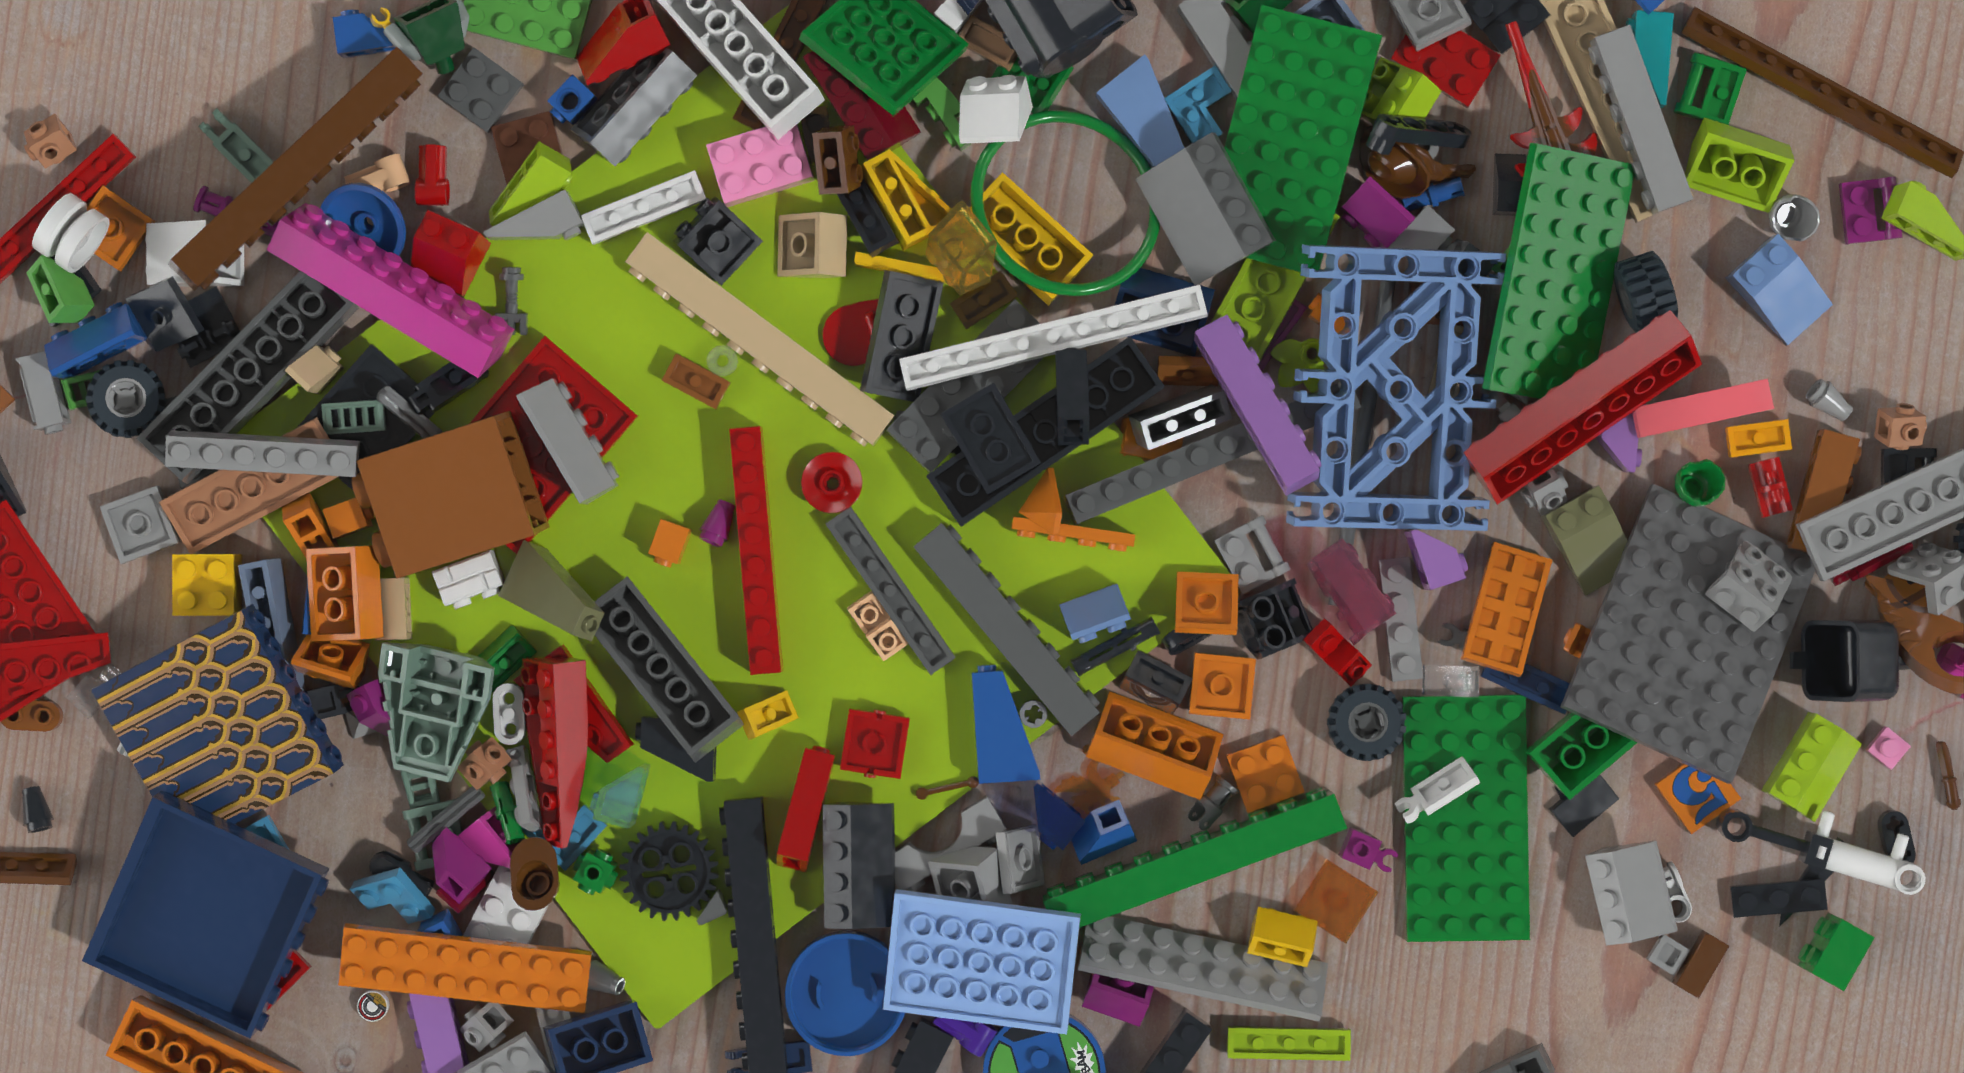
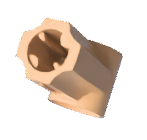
(386, 174)

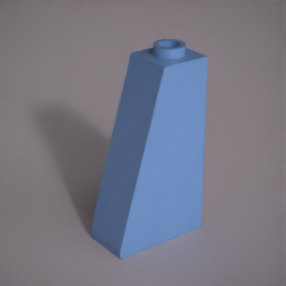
(1142, 112)

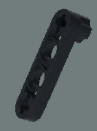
(1415, 130)

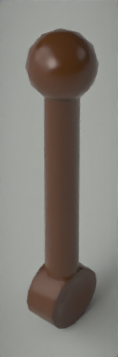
(922, 793)

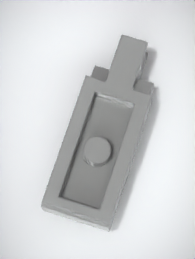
(525, 790)

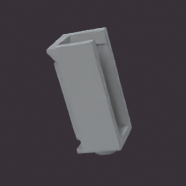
(43, 394)

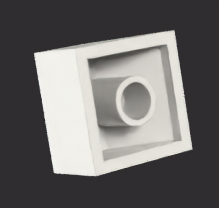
(994, 109)

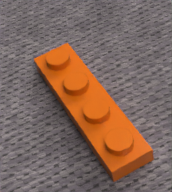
(1086, 536)

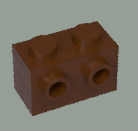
(837, 159)

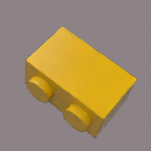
(1282, 936)

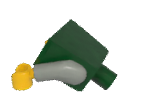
(428, 32)

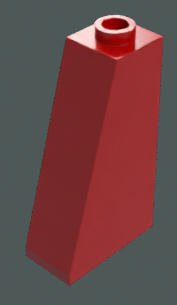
(805, 809)

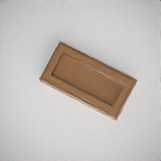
(988, 43)

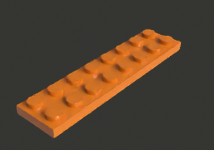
(464, 968)

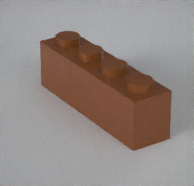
(1825, 479)

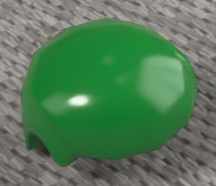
(1699, 482)

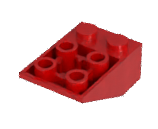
(622, 40)

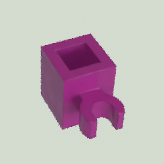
(1364, 850)

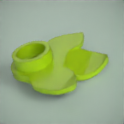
(1294, 356)

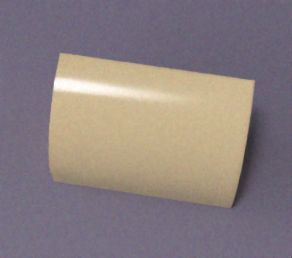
(396, 609)

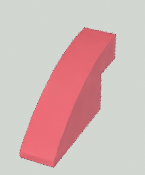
(1703, 408)

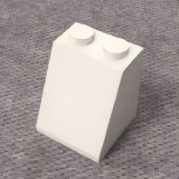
(167, 239)

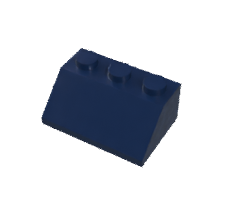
(1175, 337)

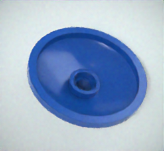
(356, 202)

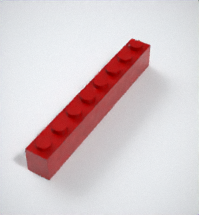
(756, 550)

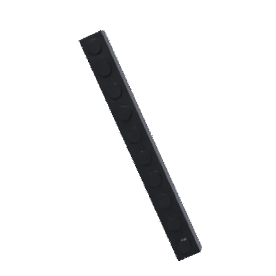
(754, 936)

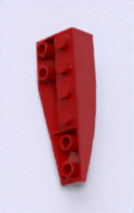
(557, 737)

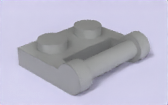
(1242, 558)

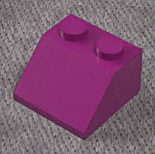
(1376, 214)
(1118, 998)

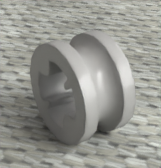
(1027, 706)

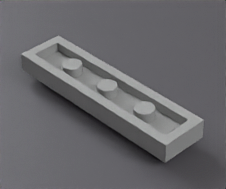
(1402, 627)

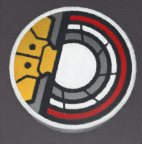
(373, 1005)

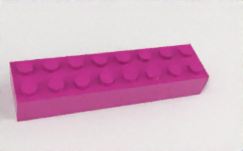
(390, 289)

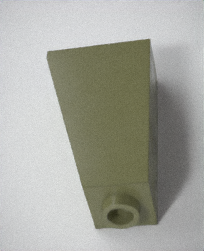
(550, 592)

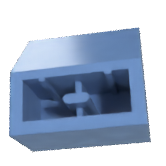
(1095, 612)

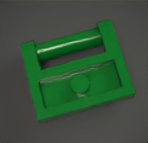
(1720, 92)

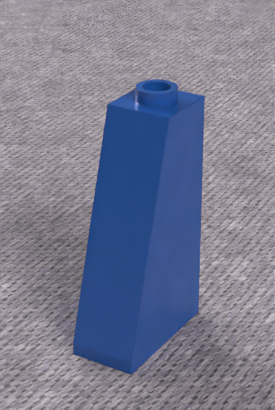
(1000, 735)

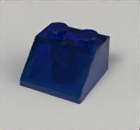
(1055, 817)

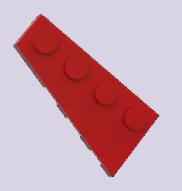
(44, 662)
(604, 731)

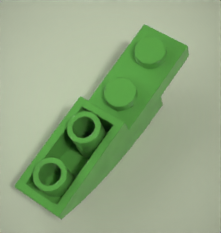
(942, 107)

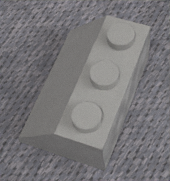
(969, 875)
(1631, 892)

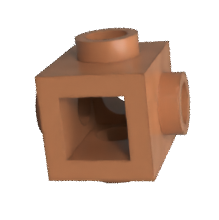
(49, 141)
(1900, 426)
(484, 763)

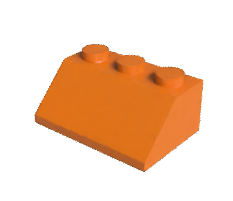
(344, 593)

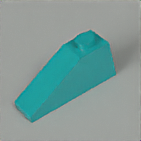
(1654, 42)

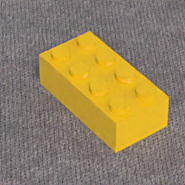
(1032, 235)

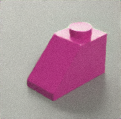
(487, 840)

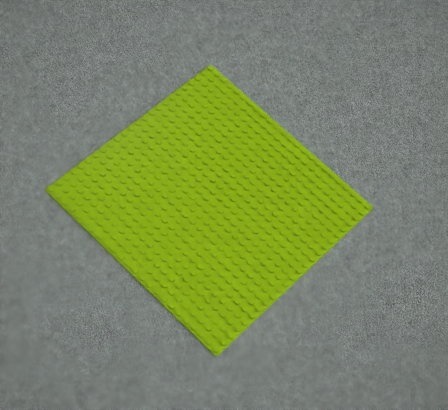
(678, 467)

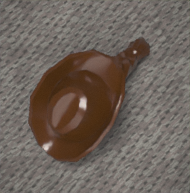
(1407, 168)

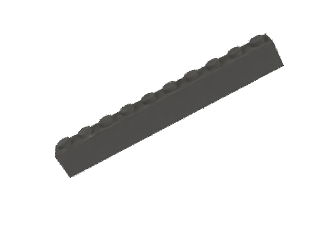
(1177, 465)

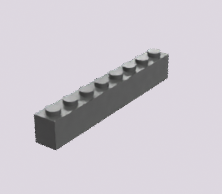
(1006, 629)

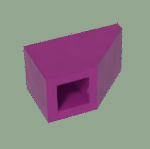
(457, 866)

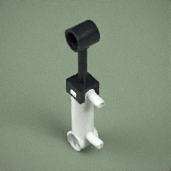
(1832, 854)

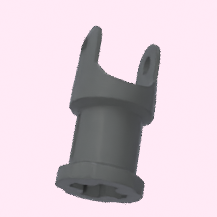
(1212, 803)

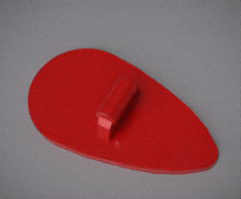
(849, 332)

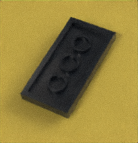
(900, 330)

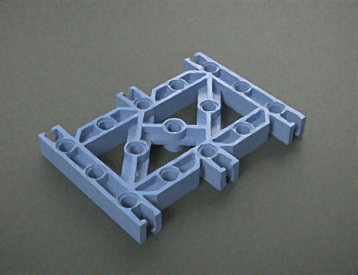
(1370, 360)

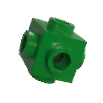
(603, 863)

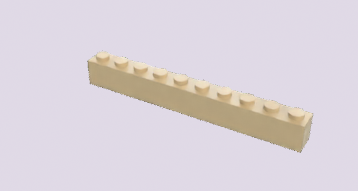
(760, 339)

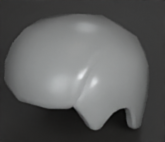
(1794, 217)

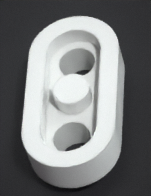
(508, 713)

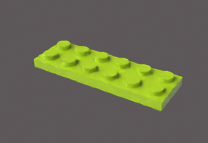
(1261, 300)

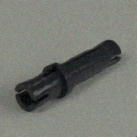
(1082, 662)

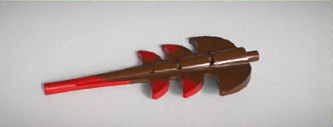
(1547, 126)

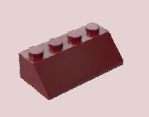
(872, 123)

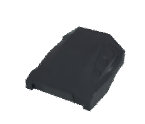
(1273, 620)

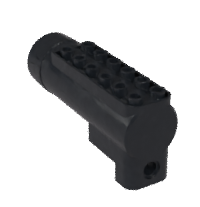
(1057, 32)

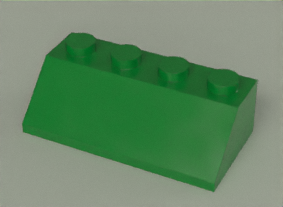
(1577, 752)

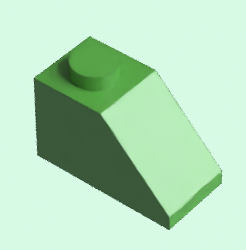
(59, 292)

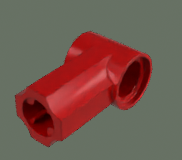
(432, 186)

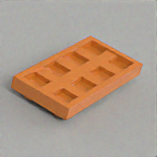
(1506, 609)

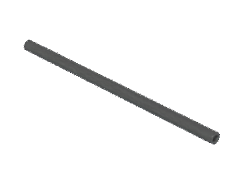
(1368, 400)

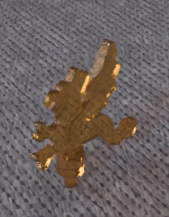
(1097, 789)

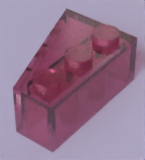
(1351, 589)

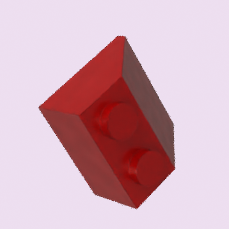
(448, 251)

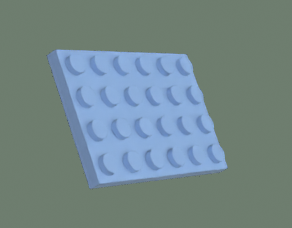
(981, 961)

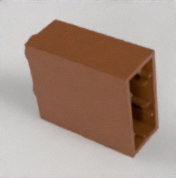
(450, 495)

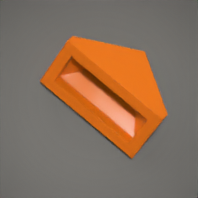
(1044, 503)

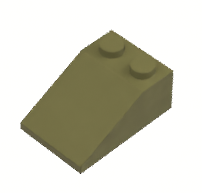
(1587, 537)

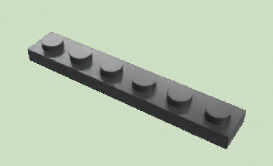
(890, 590)

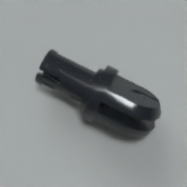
(386, 861)

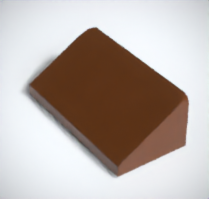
(1700, 964)

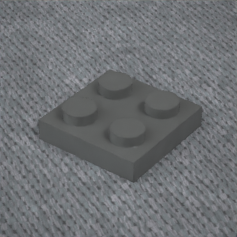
(481, 90)

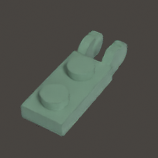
(238, 147)

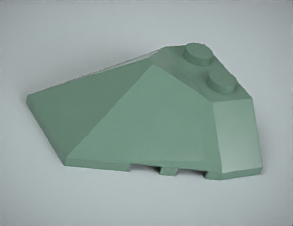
(432, 705)

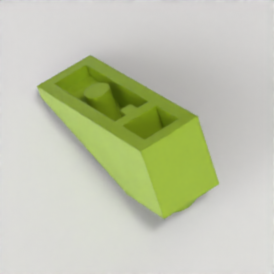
(534, 182)
(1925, 218)

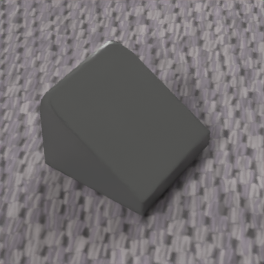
(715, 908)

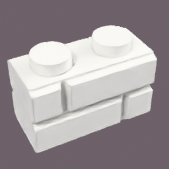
(468, 579)

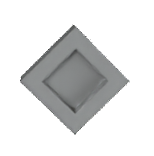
(1668, 954)

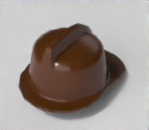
(534, 874)

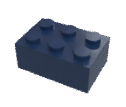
(599, 1041)

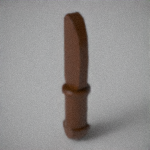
(1949, 781)

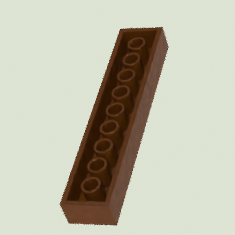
(298, 166)

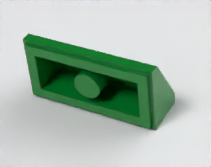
(507, 654)

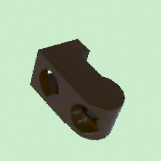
(812, 122)

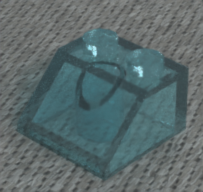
(620, 800)

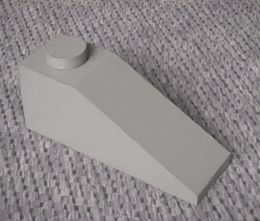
(546, 220)

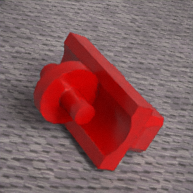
(1770, 487)

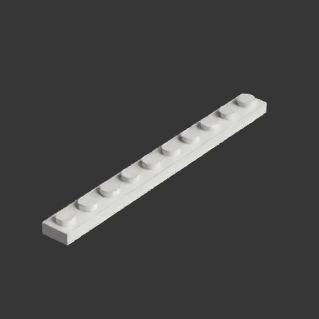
(1053, 336)

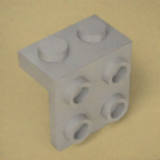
(1938, 570)
(1751, 586)

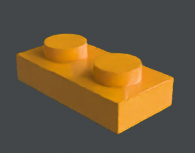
(1758, 438)

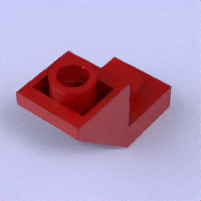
(1337, 652)

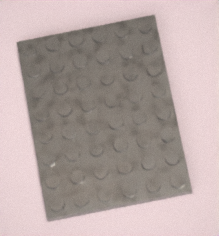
(1669, 658)

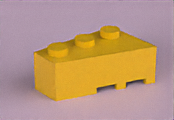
(903, 198)

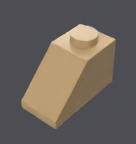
(316, 369)

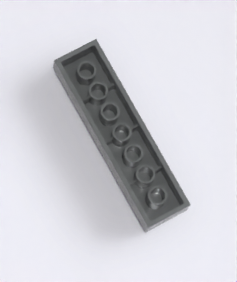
(251, 365)

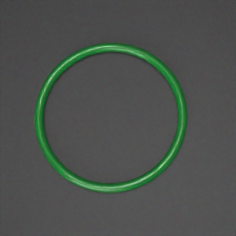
(1030, 278)

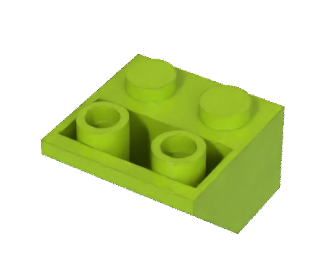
(1398, 92)

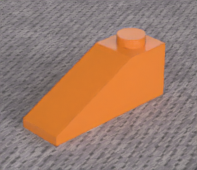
(307, 524)

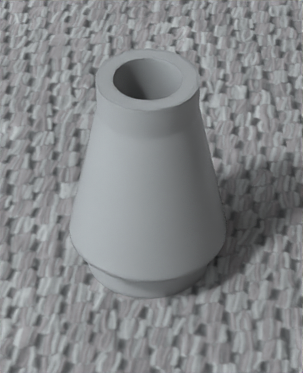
(1827, 399)

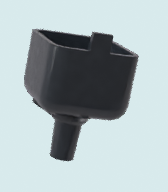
(1849, 660)

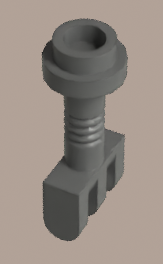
(511, 316)

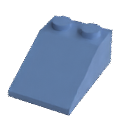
(1780, 289)

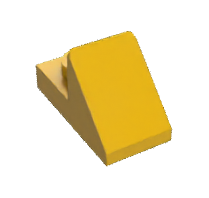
(767, 715)

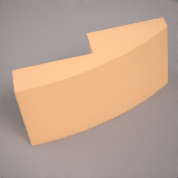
(877, 625)

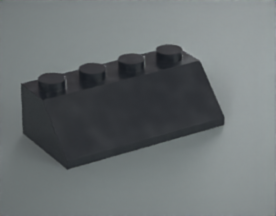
(858, 864)

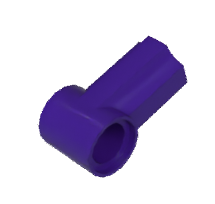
(971, 1035)

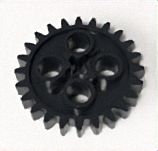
(664, 843)

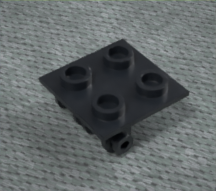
(217, 324)

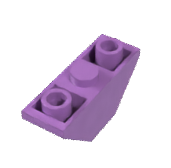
(1622, 444)

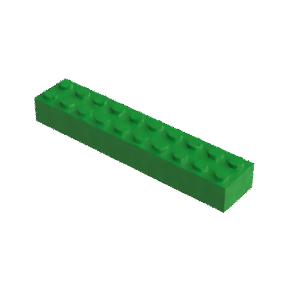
(1200, 859)

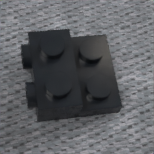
(1494, 14)
(716, 239)

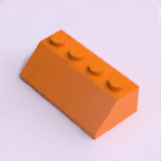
(1155, 745)

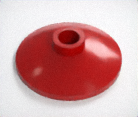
(816, 479)

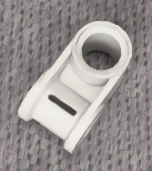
(1677, 891)

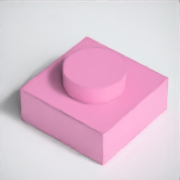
(1888, 747)

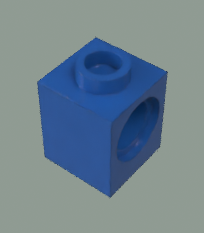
(571, 86)

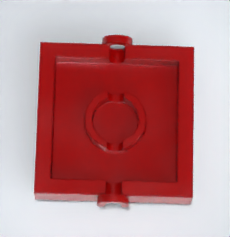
(874, 743)

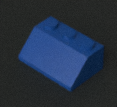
(93, 341)

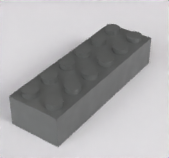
(664, 671)

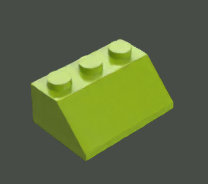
(1738, 165)
(1812, 766)

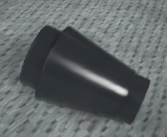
(36, 811)

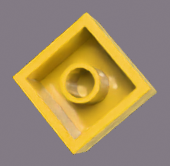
(206, 584)

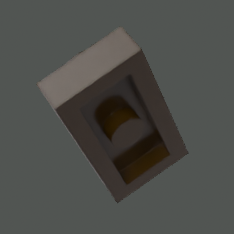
(984, 300)

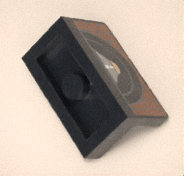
(1155, 683)

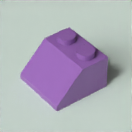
(1435, 561)

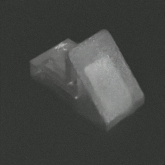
(1450, 680)

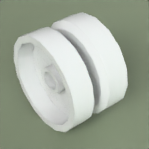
(70, 233)

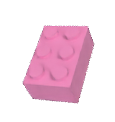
(759, 164)

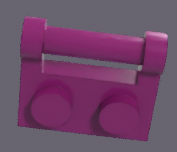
(1860, 212)

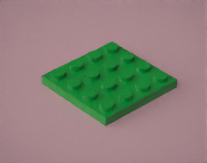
(884, 47)

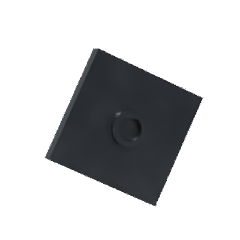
(164, 314)

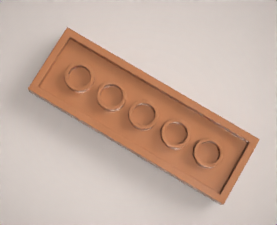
(237, 498)

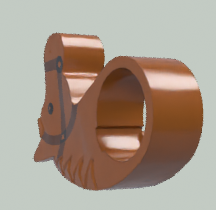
(1918, 631)

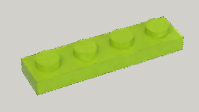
(1288, 1043)

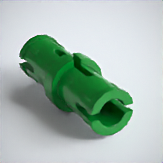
(505, 812)

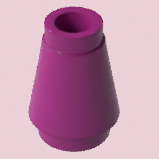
(717, 524)

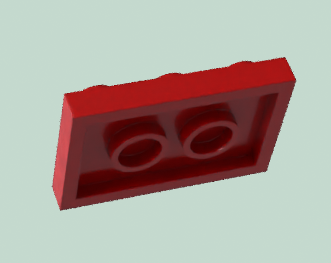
(1453, 64)

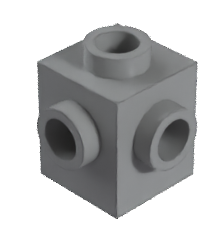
(1546, 492)
(485, 1025)

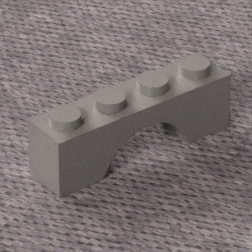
(979, 825)

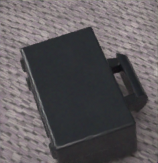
(1584, 806)

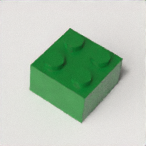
(1835, 951)

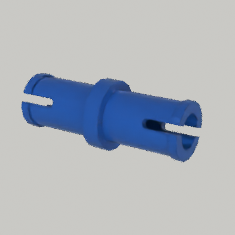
(1435, 194)

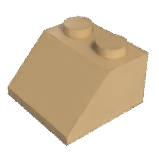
(812, 245)

